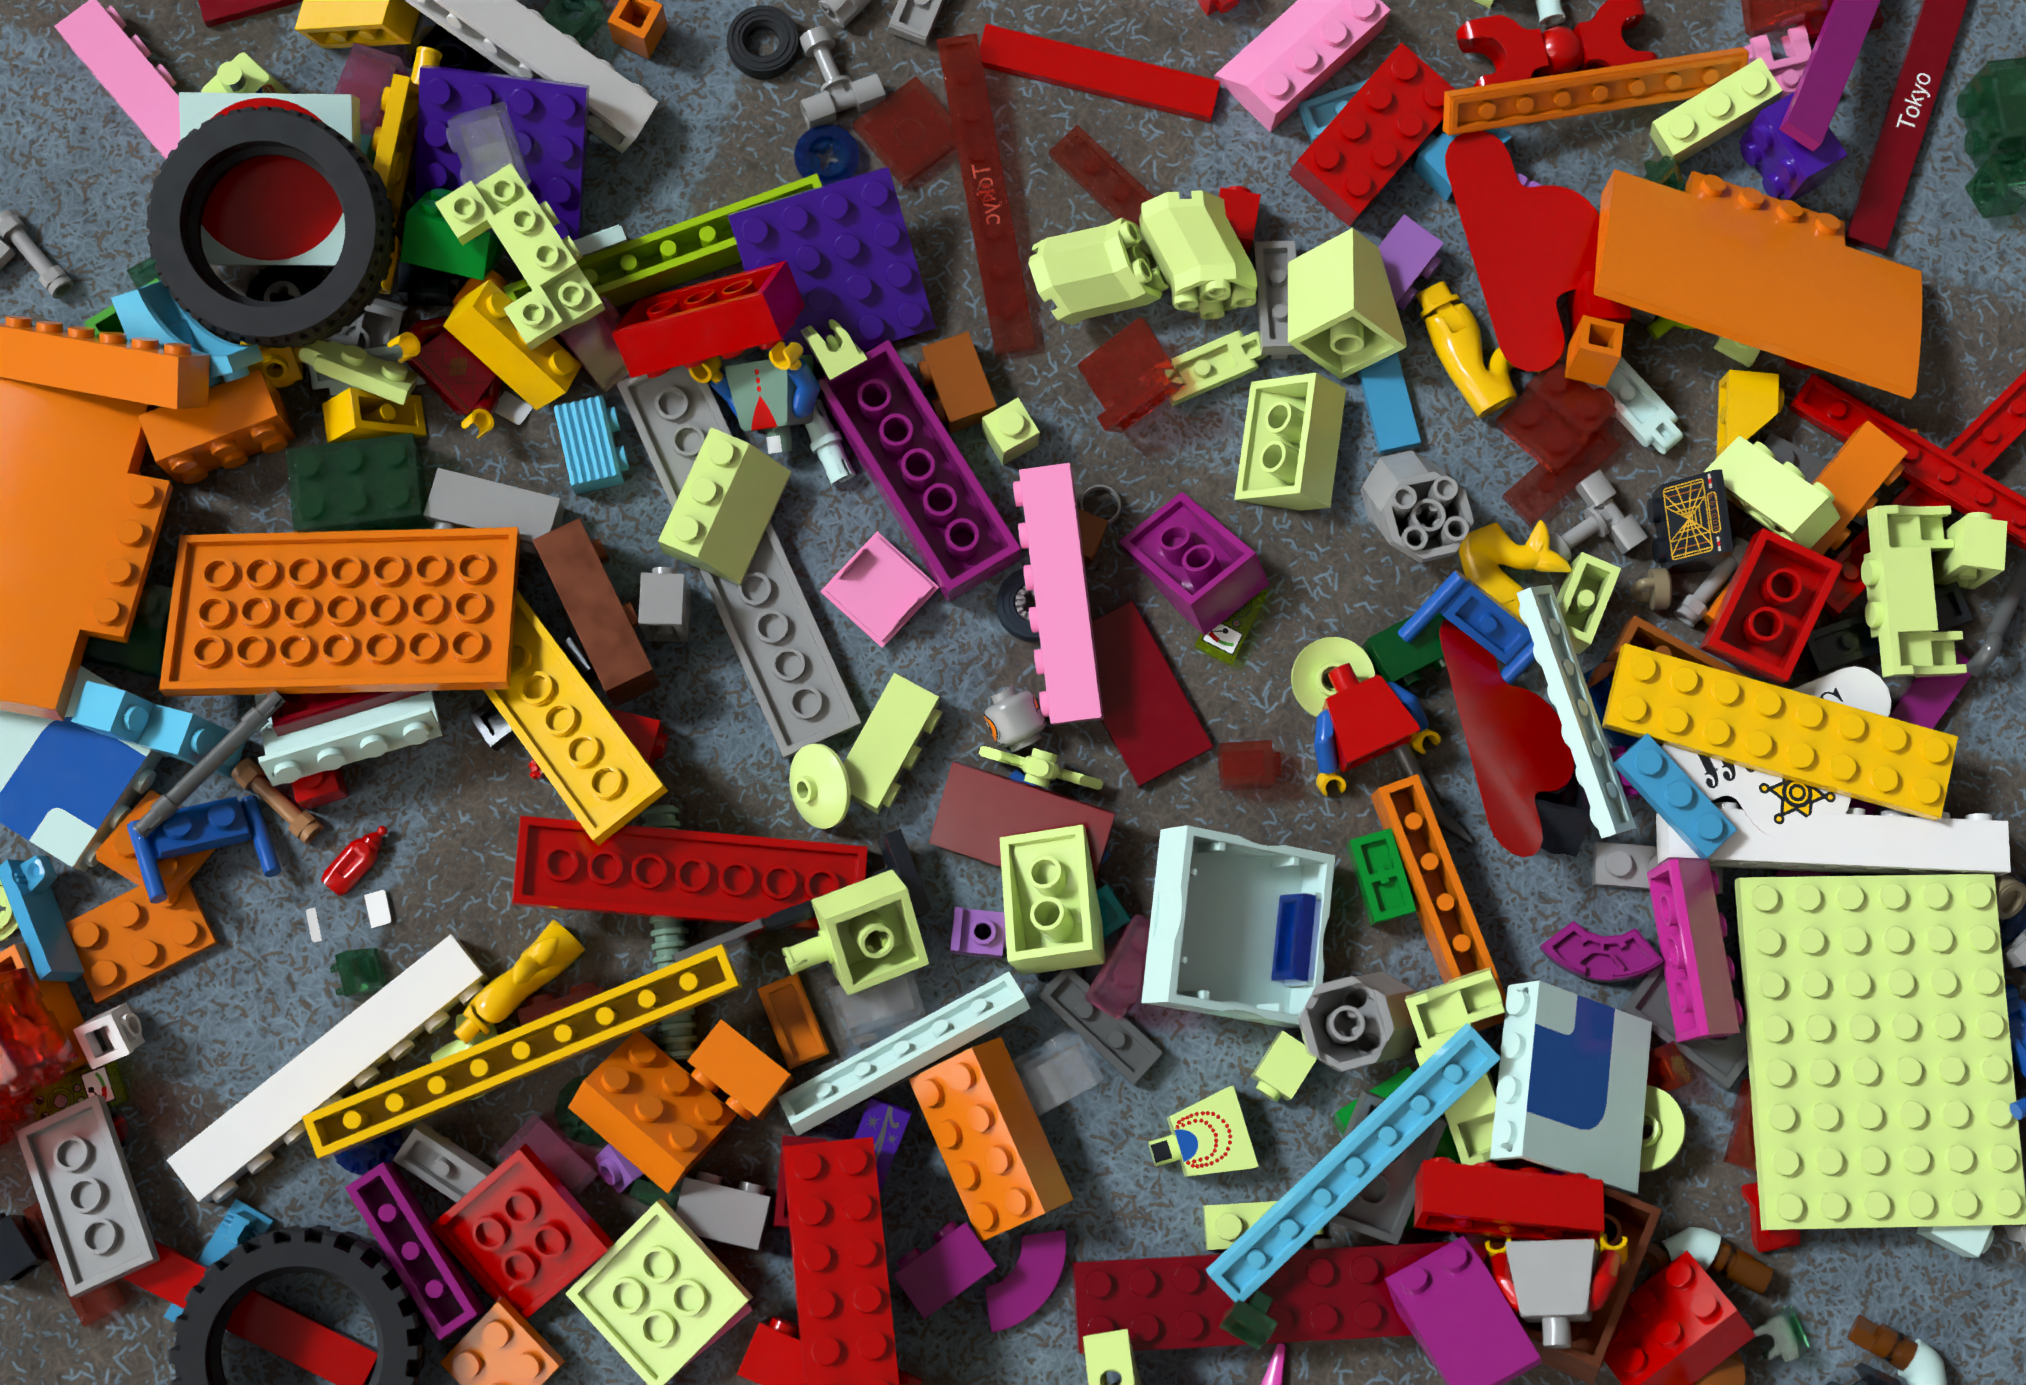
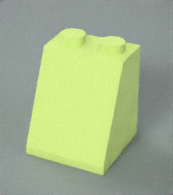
(1343, 305)

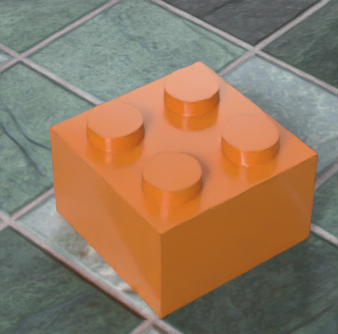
(740, 1070)

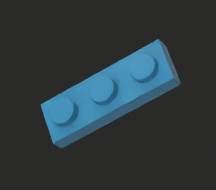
(1674, 797)

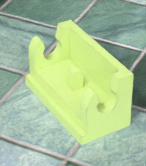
(837, 354)

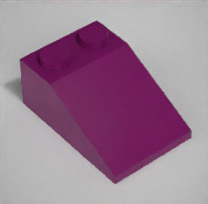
(1195, 562)
(1462, 1318)

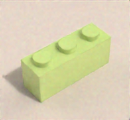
(1716, 111)
(1775, 493)
(890, 742)

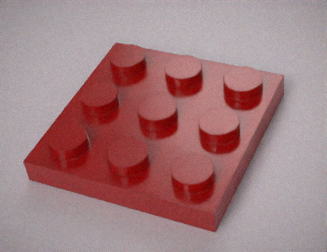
(522, 1233)

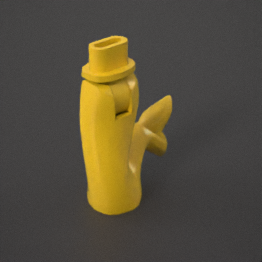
(1459, 348)
(1490, 546)
(537, 966)

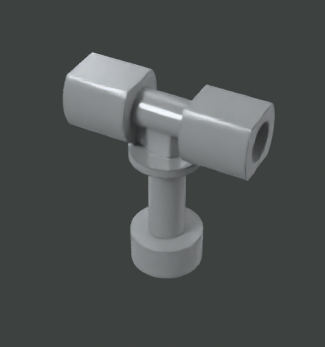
(838, 91)
(1601, 518)

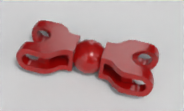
(1559, 50)

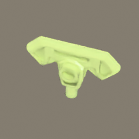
(1040, 767)

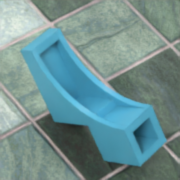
(155, 314)
(151, 725)

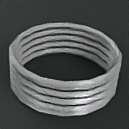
(1108, 489)

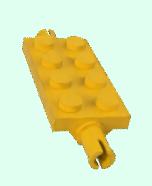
(397, 138)

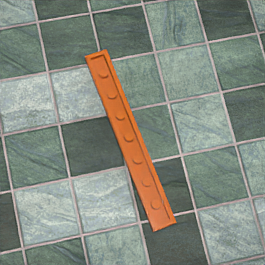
(1587, 91)

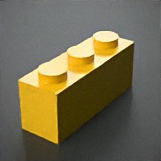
(357, 21)
(489, 334)

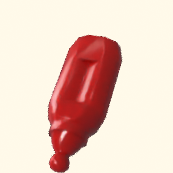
(353, 862)

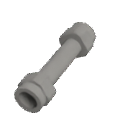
(51, 276)
(1693, 607)

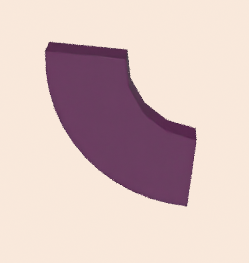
(1601, 957)
(1029, 1282)

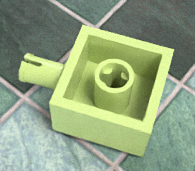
(864, 934)

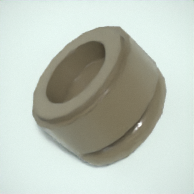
(1658, 587)
(2010, 896)

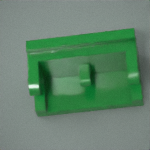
(1380, 877)

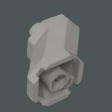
(1417, 506)
(1358, 1021)

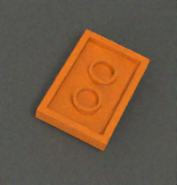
(138, 939)

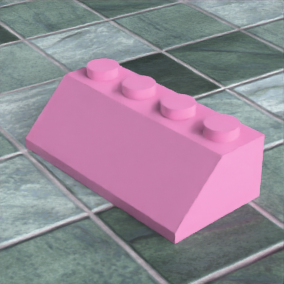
(1300, 54)

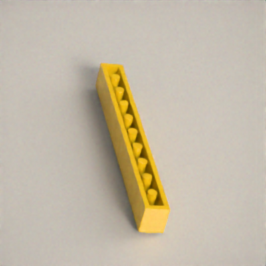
(521, 1052)

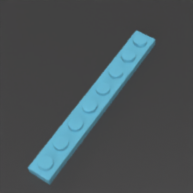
(1353, 1164)

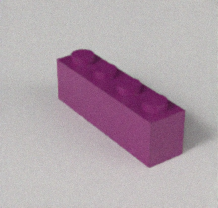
(415, 1250)

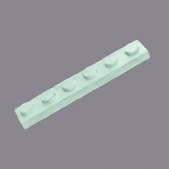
(1576, 711)
(903, 1053)

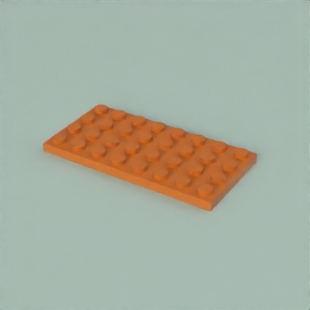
(342, 612)

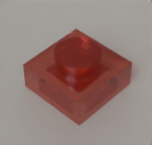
(1667, 1068)

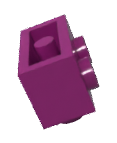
(943, 1269)

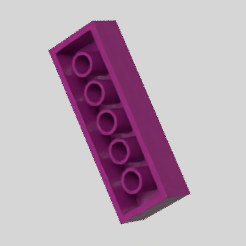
(919, 472)

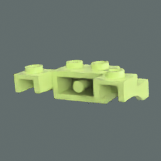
(526, 230)
(1903, 592)
(1436, 1018)

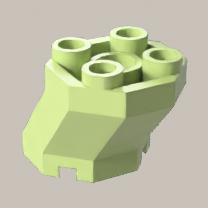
(1198, 253)
(1096, 271)

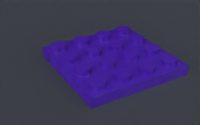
(547, 122)
(845, 256)

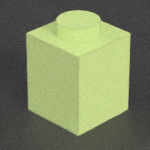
(1010, 431)
(1283, 1068)

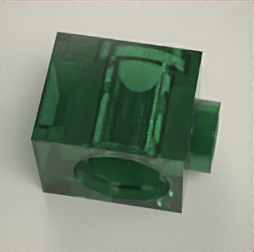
(581, 28)
(1999, 185)

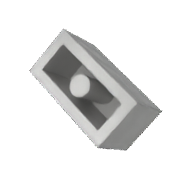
(664, 605)
(724, 1212)

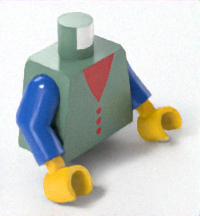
(767, 392)

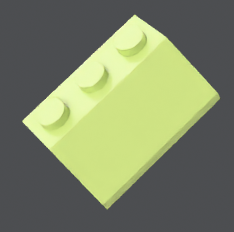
(1291, 442)
(724, 507)

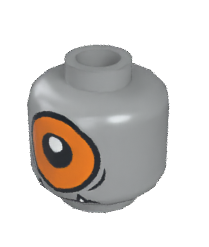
(1014, 718)

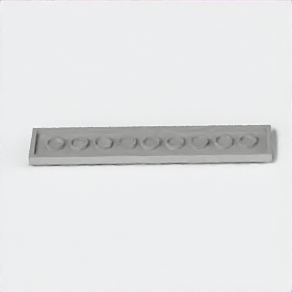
(768, 612)

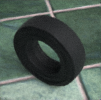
(760, 18)

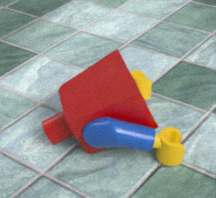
(1365, 724)

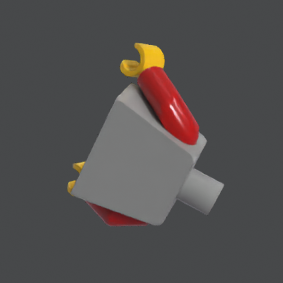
(1556, 1281)

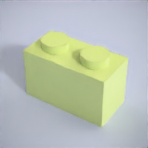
(1976, 553)
(1586, 597)

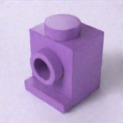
(964, 939)

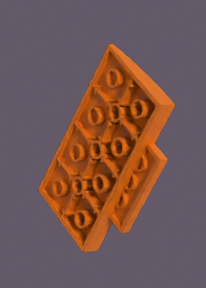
(1760, 276)
(71, 535)

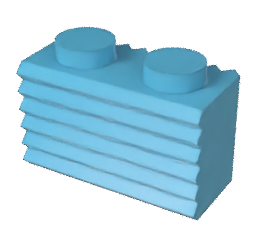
(590, 445)

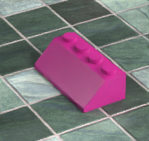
(1694, 950)

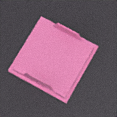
(879, 589)

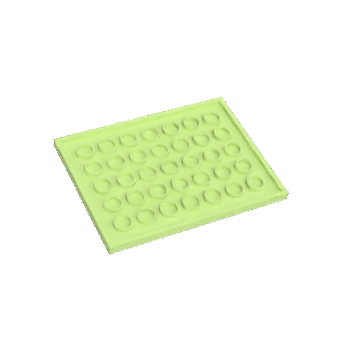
(1879, 1052)

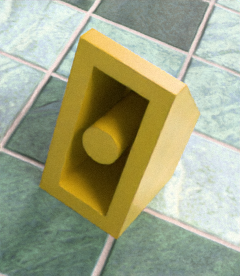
(1746, 405)
(364, 415)

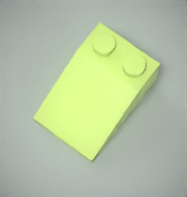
(1050, 901)

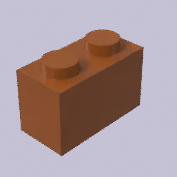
(957, 382)

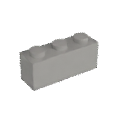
(478, 503)

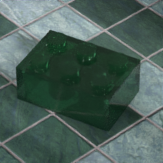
(358, 485)

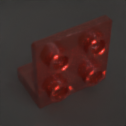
(1130, 376)

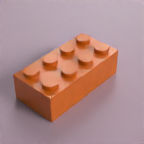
(990, 1139)

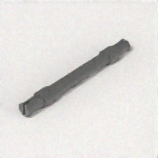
(169, 804)

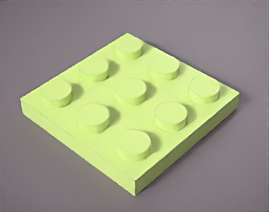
(659, 1295)

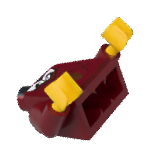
(451, 371)

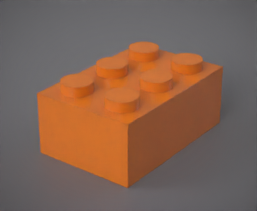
(238, 422)
(651, 1111)

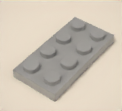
(87, 1196)

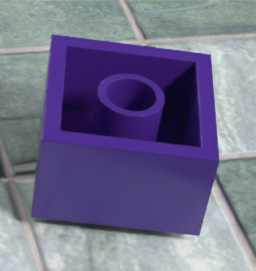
(1785, 164)

